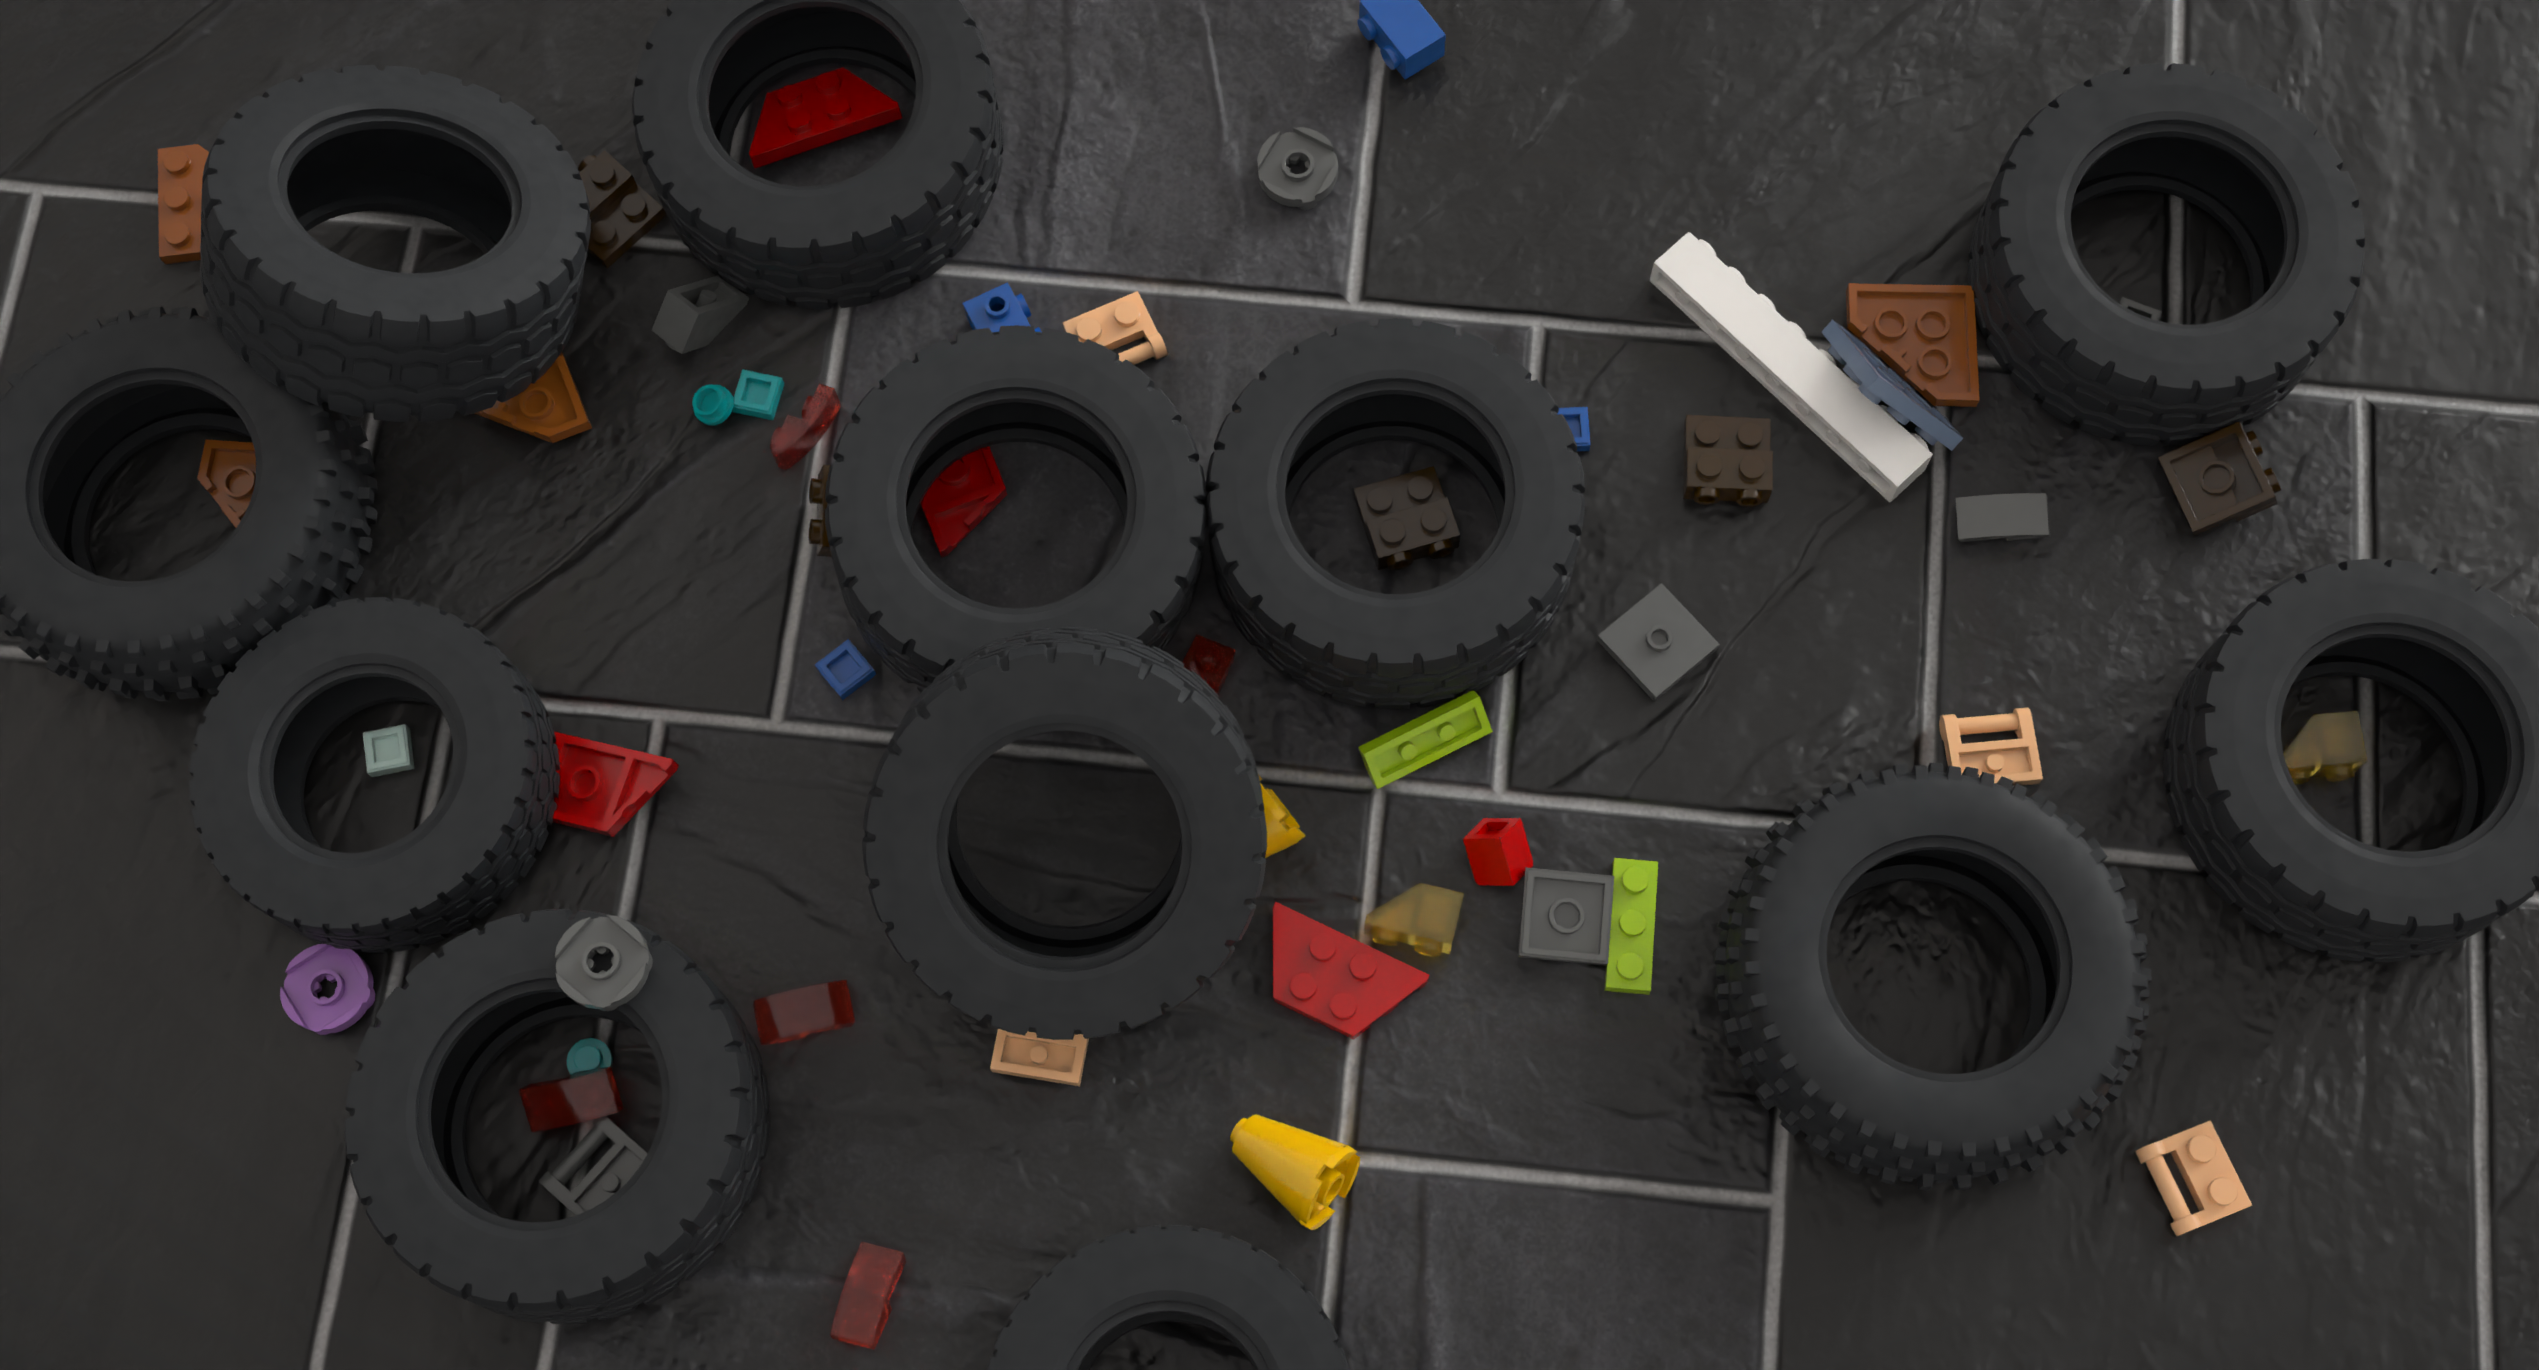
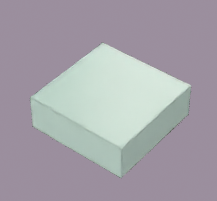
(388, 750)

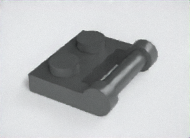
(605, 1177)

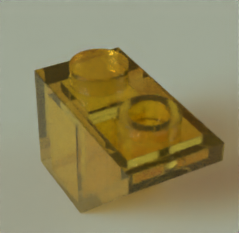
(2326, 747)
(1418, 917)

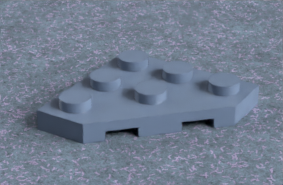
(1885, 384)

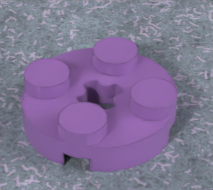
(351, 997)

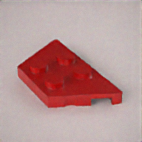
(818, 114)
(962, 498)
(605, 783)
(1335, 975)

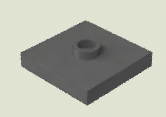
(1658, 642)
(1566, 916)

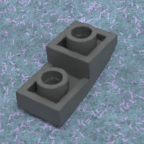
(2002, 516)

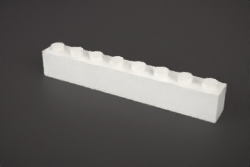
(1790, 366)

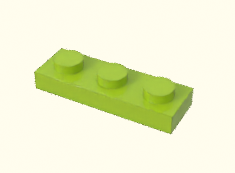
(1425, 739)
(1632, 926)

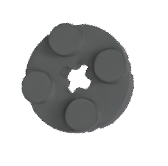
(1297, 189)
(621, 981)

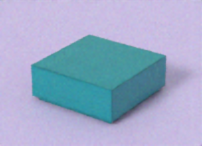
(758, 394)

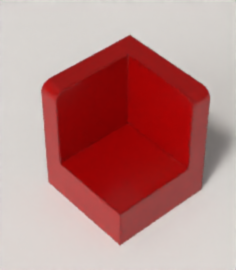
(1498, 851)

